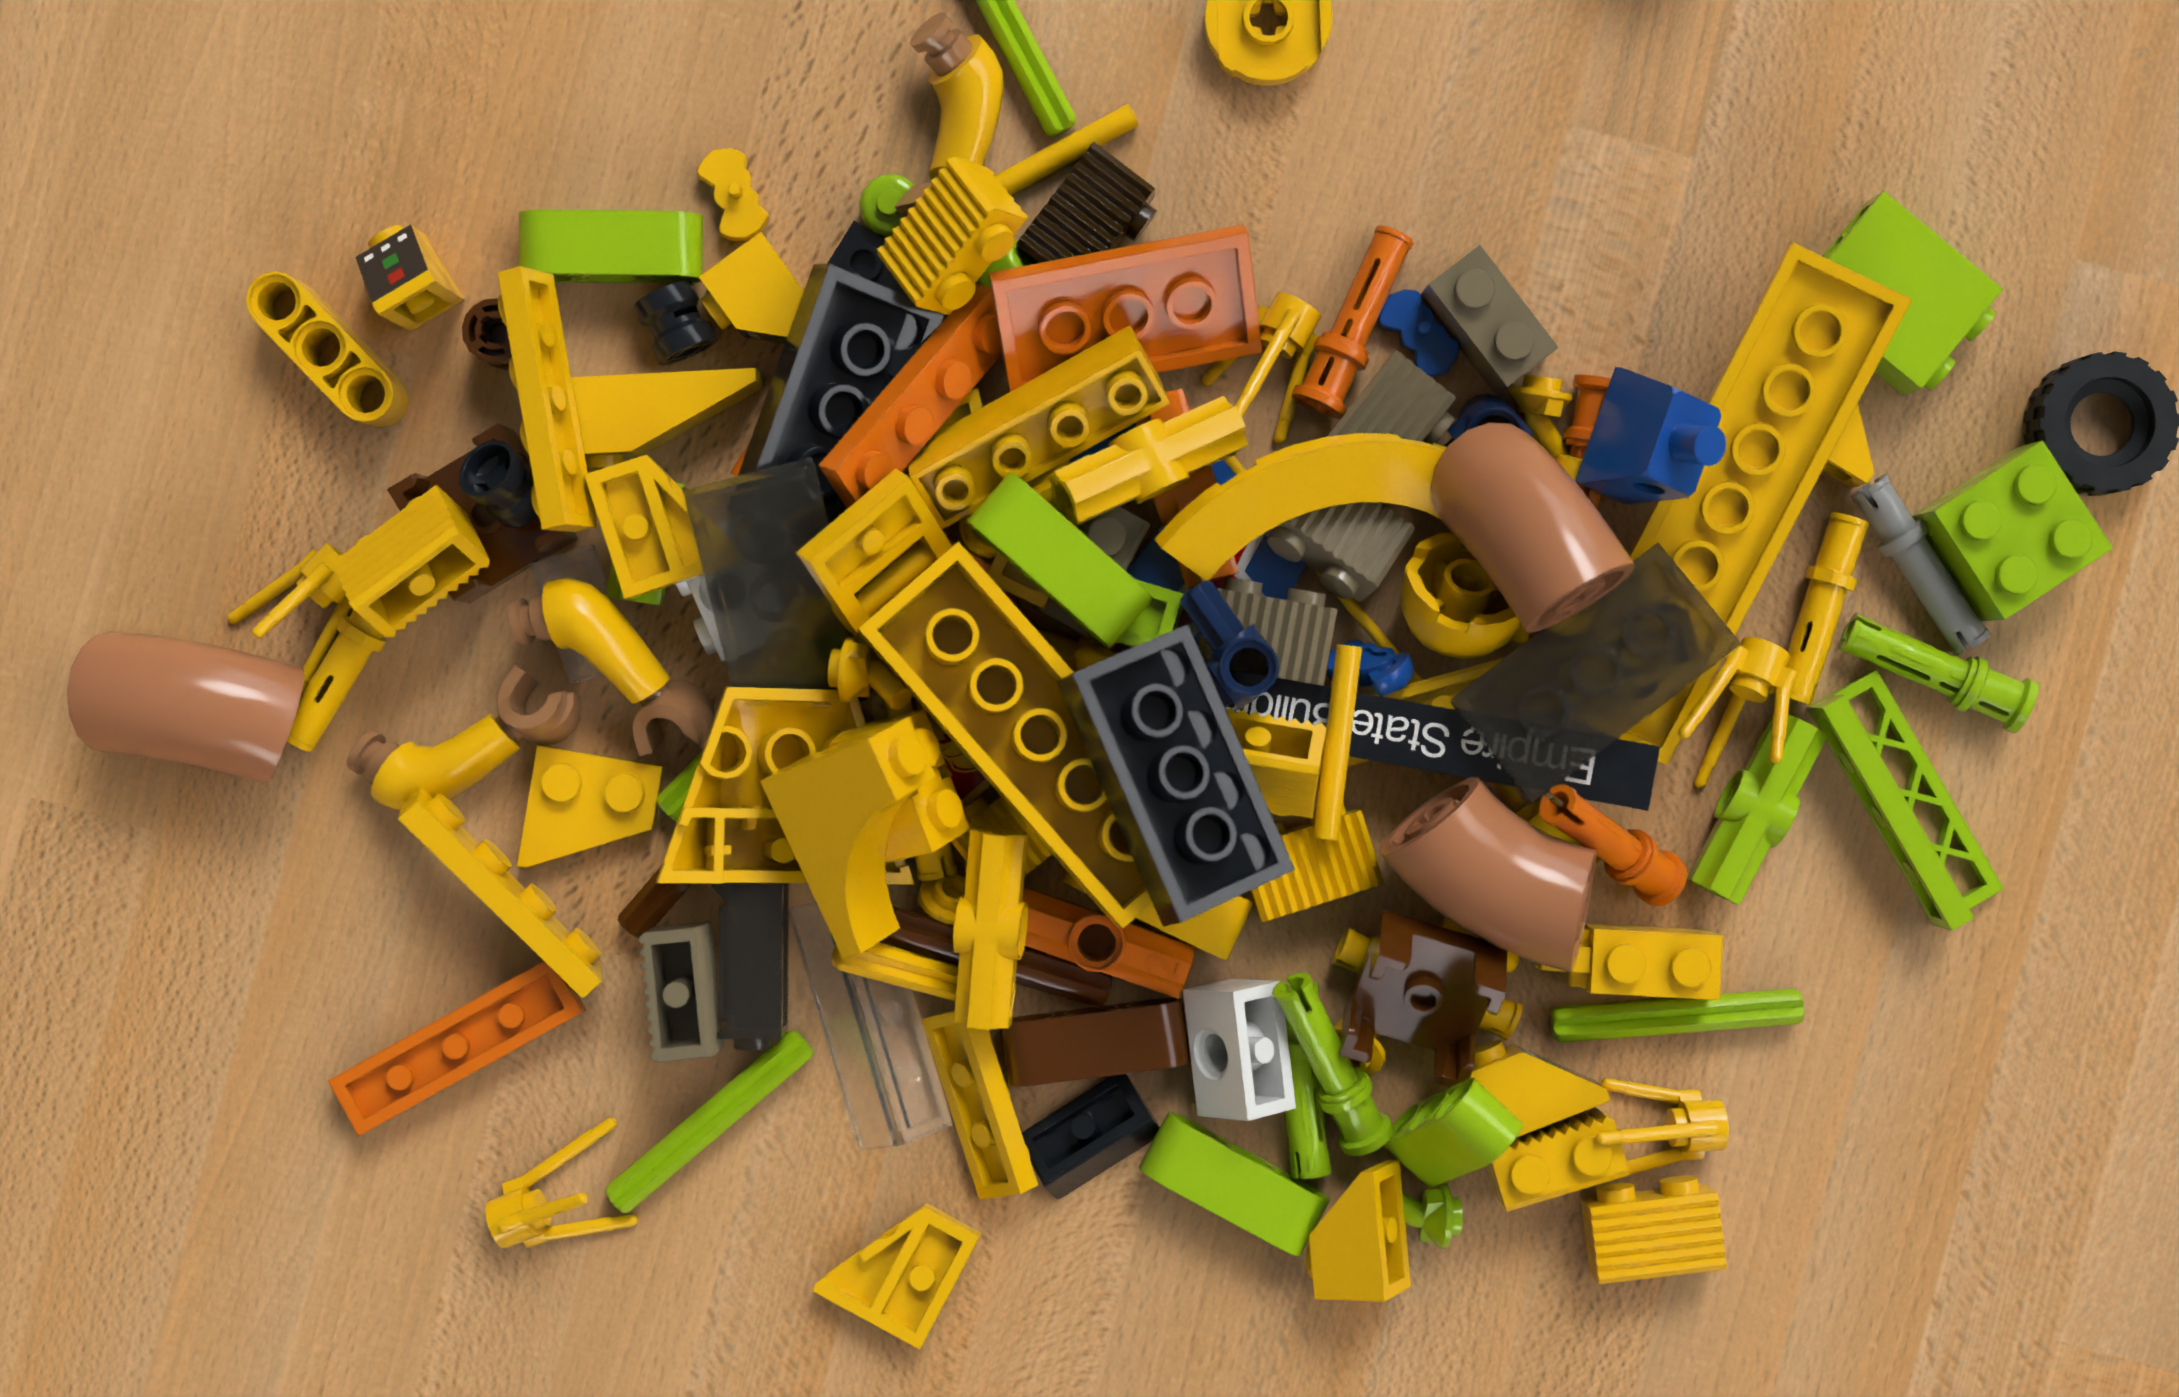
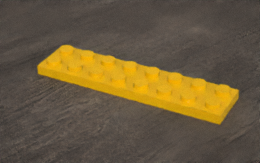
(1781, 416)

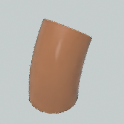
(1527, 524)
(183, 702)
(1496, 873)

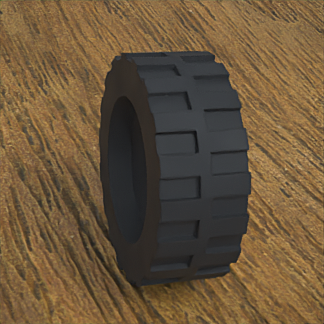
(2151, 413)

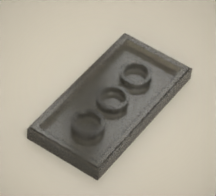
(763, 600)
(1594, 675)

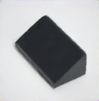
(1089, 1135)

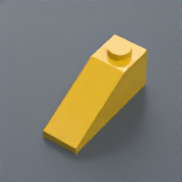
(643, 411)

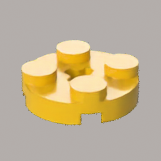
(1264, 58)

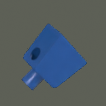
(1650, 441)

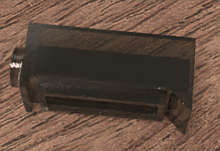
(753, 963)

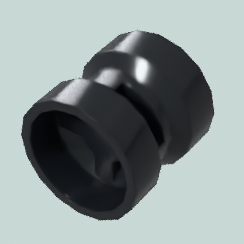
(675, 322)
(499, 481)

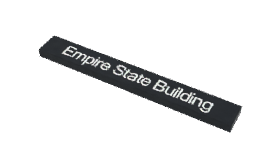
(1443, 742)

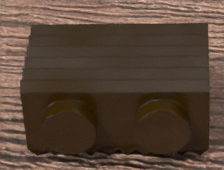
(1090, 210)

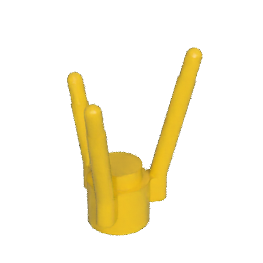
(1285, 329)
(314, 578)
(1755, 672)
(1690, 1127)
(525, 1214)

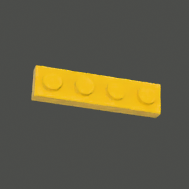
(546, 399)
(486, 874)

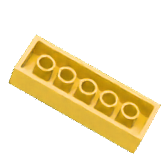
(998, 699)

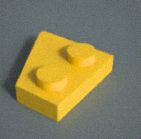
(586, 802)
(903, 1273)

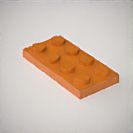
(1180, 295)

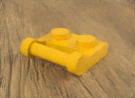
(866, 542)

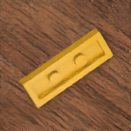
(980, 1106)

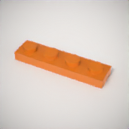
(916, 399)
(455, 1046)

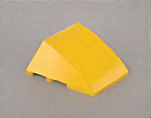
(726, 820)

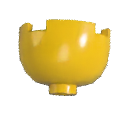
(1453, 601)

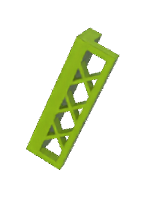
(1892, 807)

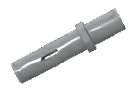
(1920, 565)

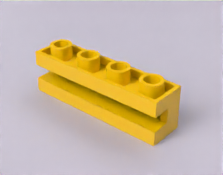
(1038, 425)

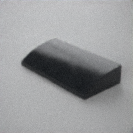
(833, 366)
(1175, 776)

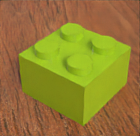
(2013, 532)

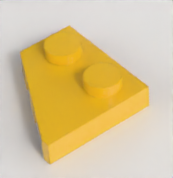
(644, 525)

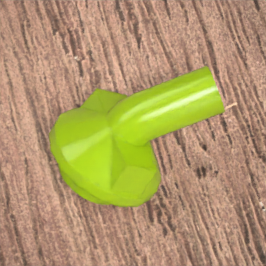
(1436, 1215)

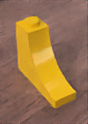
(838, 824)

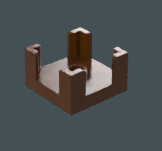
(507, 547)
(1425, 991)

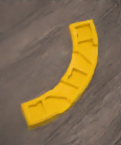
(1295, 483)

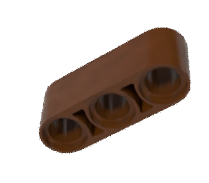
(1095, 1042)

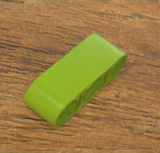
(612, 245)
(1059, 559)
(1453, 1133)
(1234, 1183)

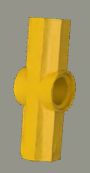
(1148, 461)
(990, 927)

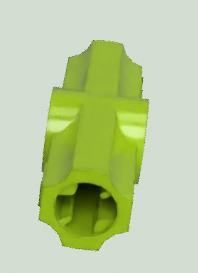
(1756, 811)

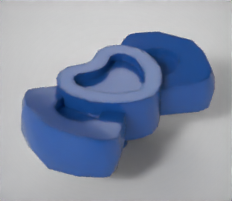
(1419, 332)
(1379, 668)

